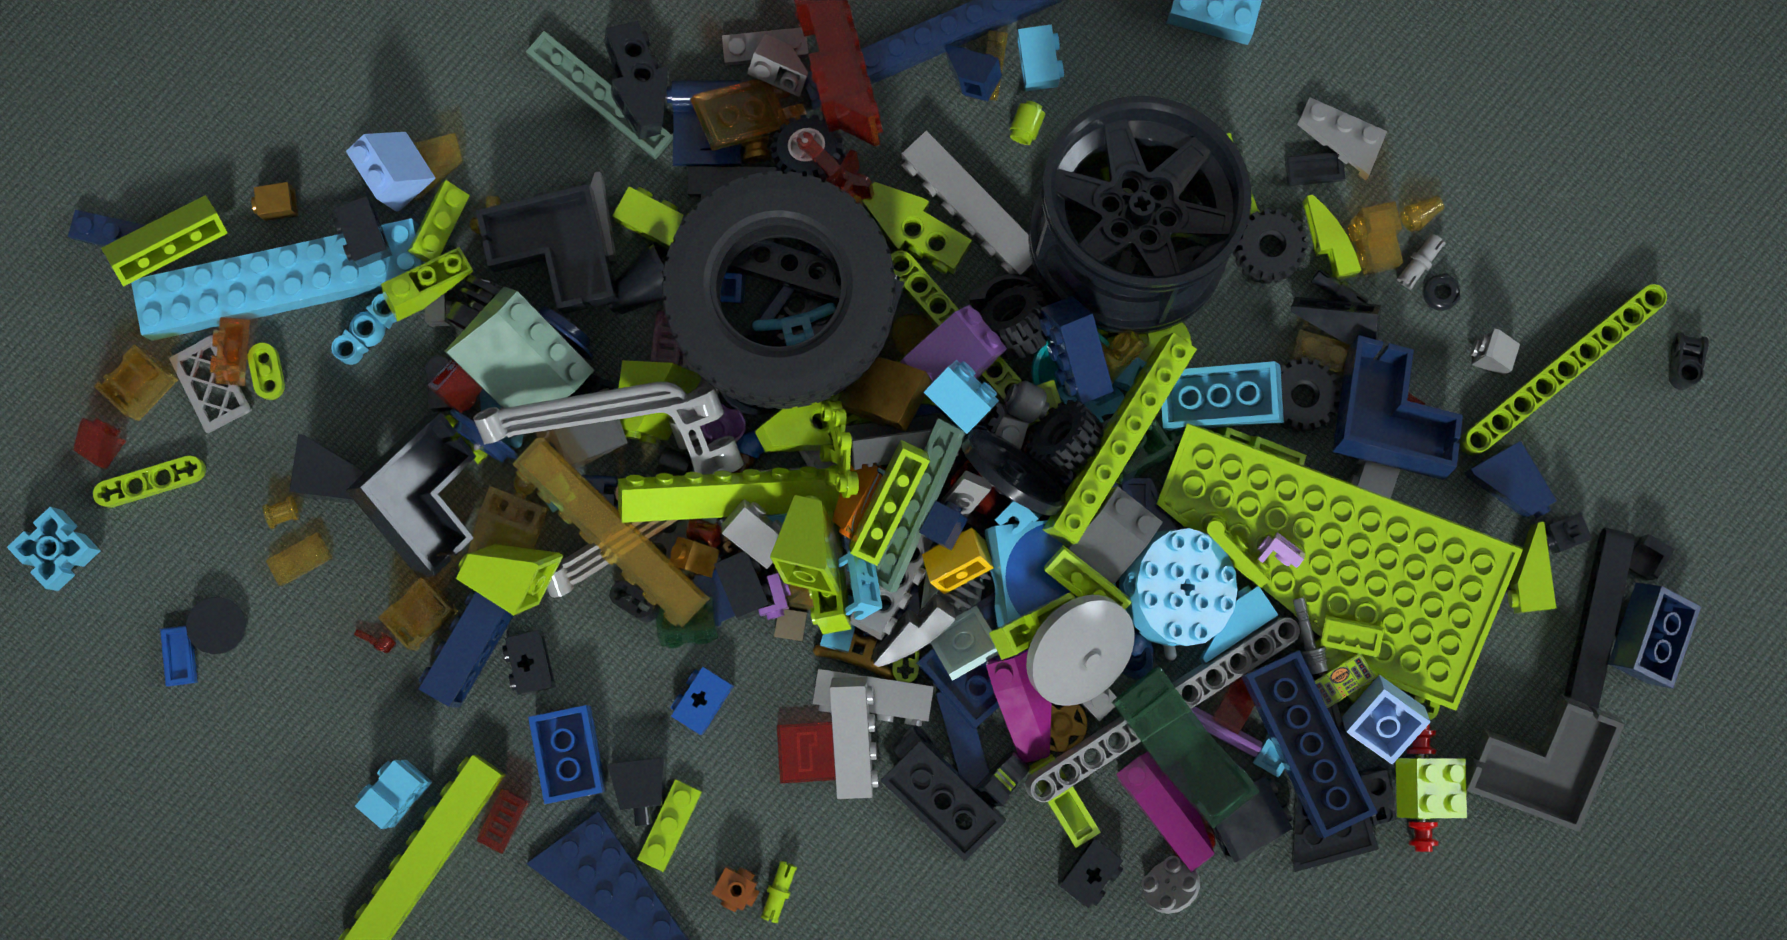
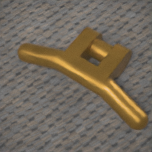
(856, 659)

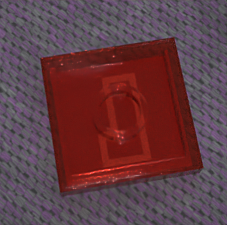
(806, 752)

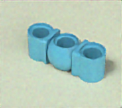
(354, 335)

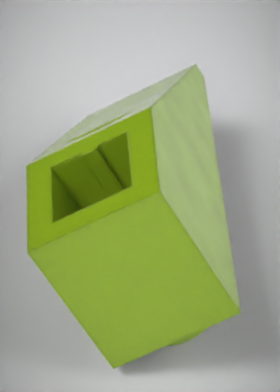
(425, 283)

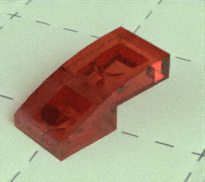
(1235, 707)

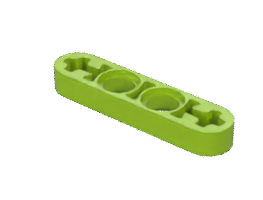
(150, 484)

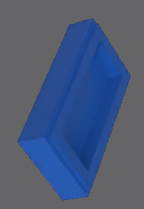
(178, 657)

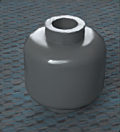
(1026, 401)

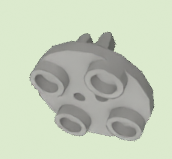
(1160, 893)

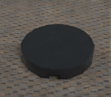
(216, 625)

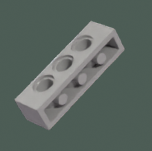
(884, 621)

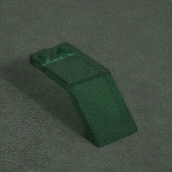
(1184, 747)

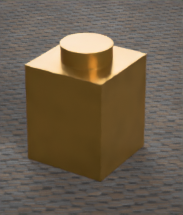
(275, 201)
(694, 556)

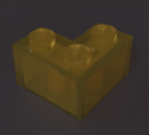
(1376, 239)

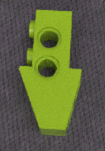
(897, 209)
(794, 429)

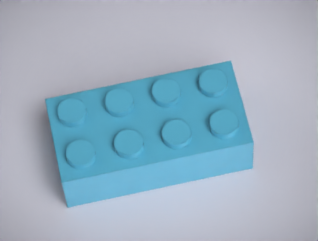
(1225, 397)

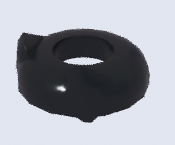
(1432, 300)

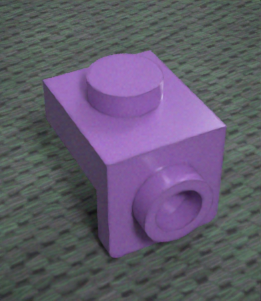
(779, 592)

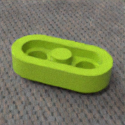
(266, 372)

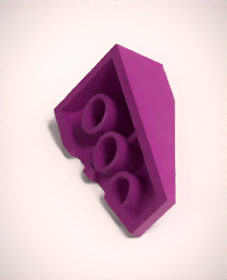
(1022, 706)
(1167, 810)

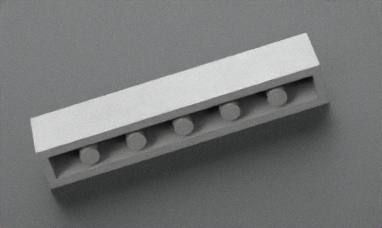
(969, 203)

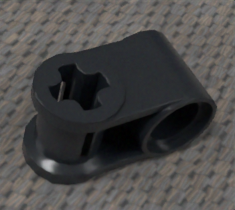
(1690, 355)

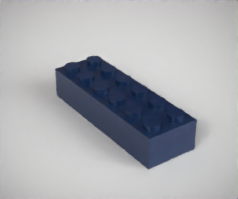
(1309, 744)

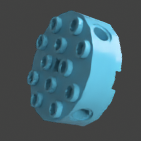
(1180, 588)

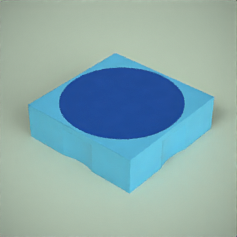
(1019, 569)

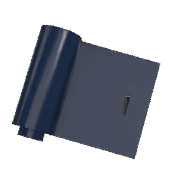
(688, 132)

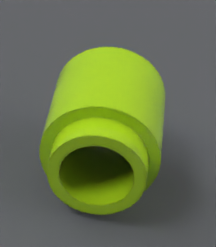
(1027, 122)

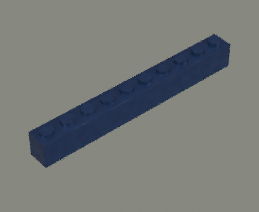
(932, 36)

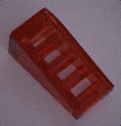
(518, 801)

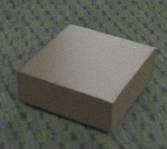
(791, 625)

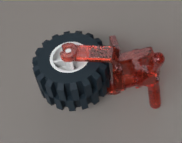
(812, 150)

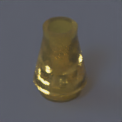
(1421, 213)

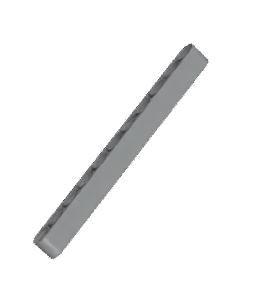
(1200, 691)

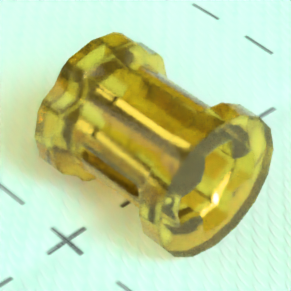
(281, 512)

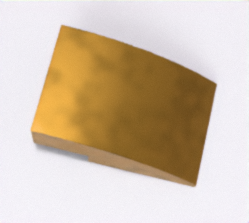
(887, 393)

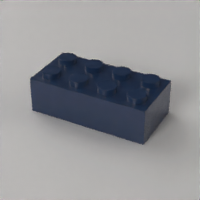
(466, 651)

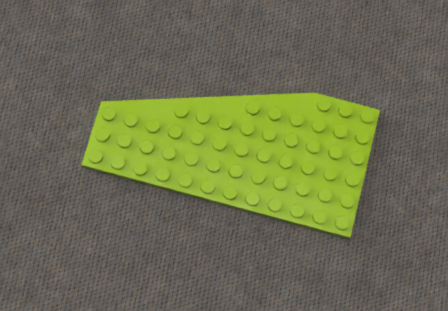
(1363, 559)

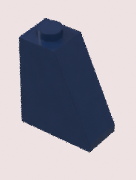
(1514, 481)

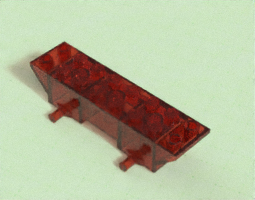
(840, 69)

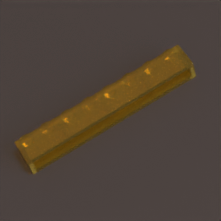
(602, 525)

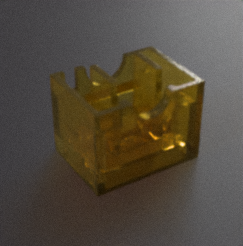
(136, 383)
(418, 613)

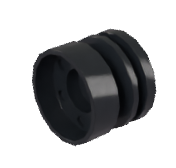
(463, 314)

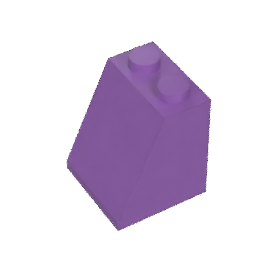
(958, 338)

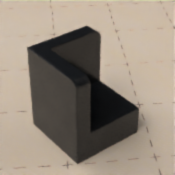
(1650, 557)

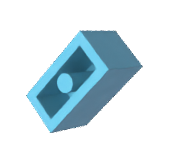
(1038, 57)

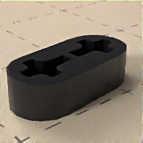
(631, 606)

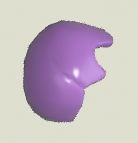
(730, 424)

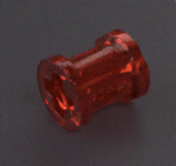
(704, 531)

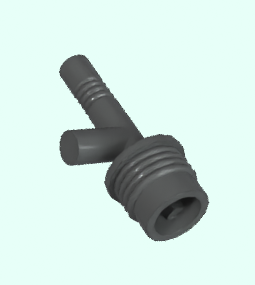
(1312, 655)

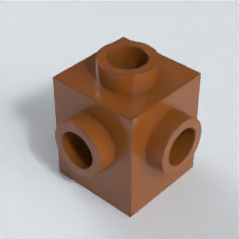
(725, 891)

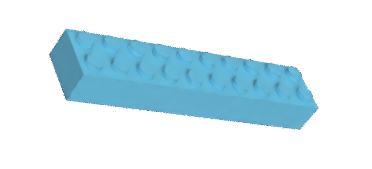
(265, 283)

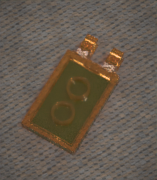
(743, 112)

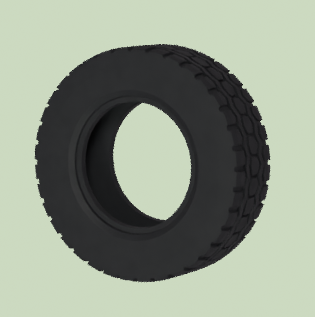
(762, 210)

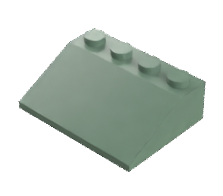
(518, 354)

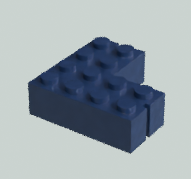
(1379, 421)

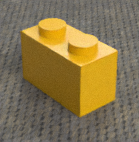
(955, 567)

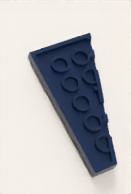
(604, 879)

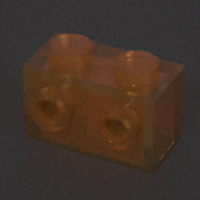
(232, 351)

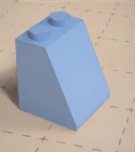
(391, 167)

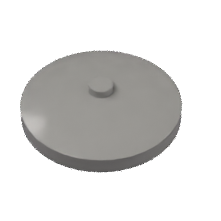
(1080, 650)

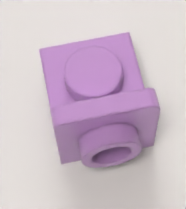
(1286, 551)

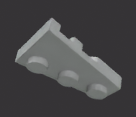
(1345, 134)

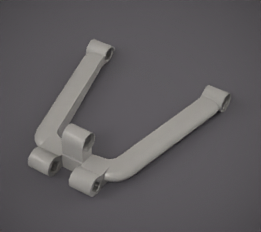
(687, 414)

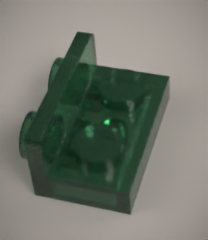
(699, 629)

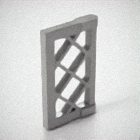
(198, 405)

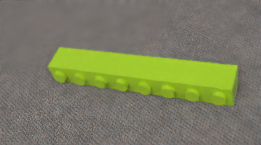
(719, 493)
(426, 851)

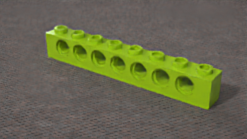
(1120, 439)

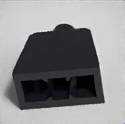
(639, 786)

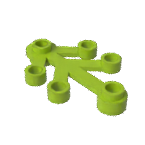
(845, 481)

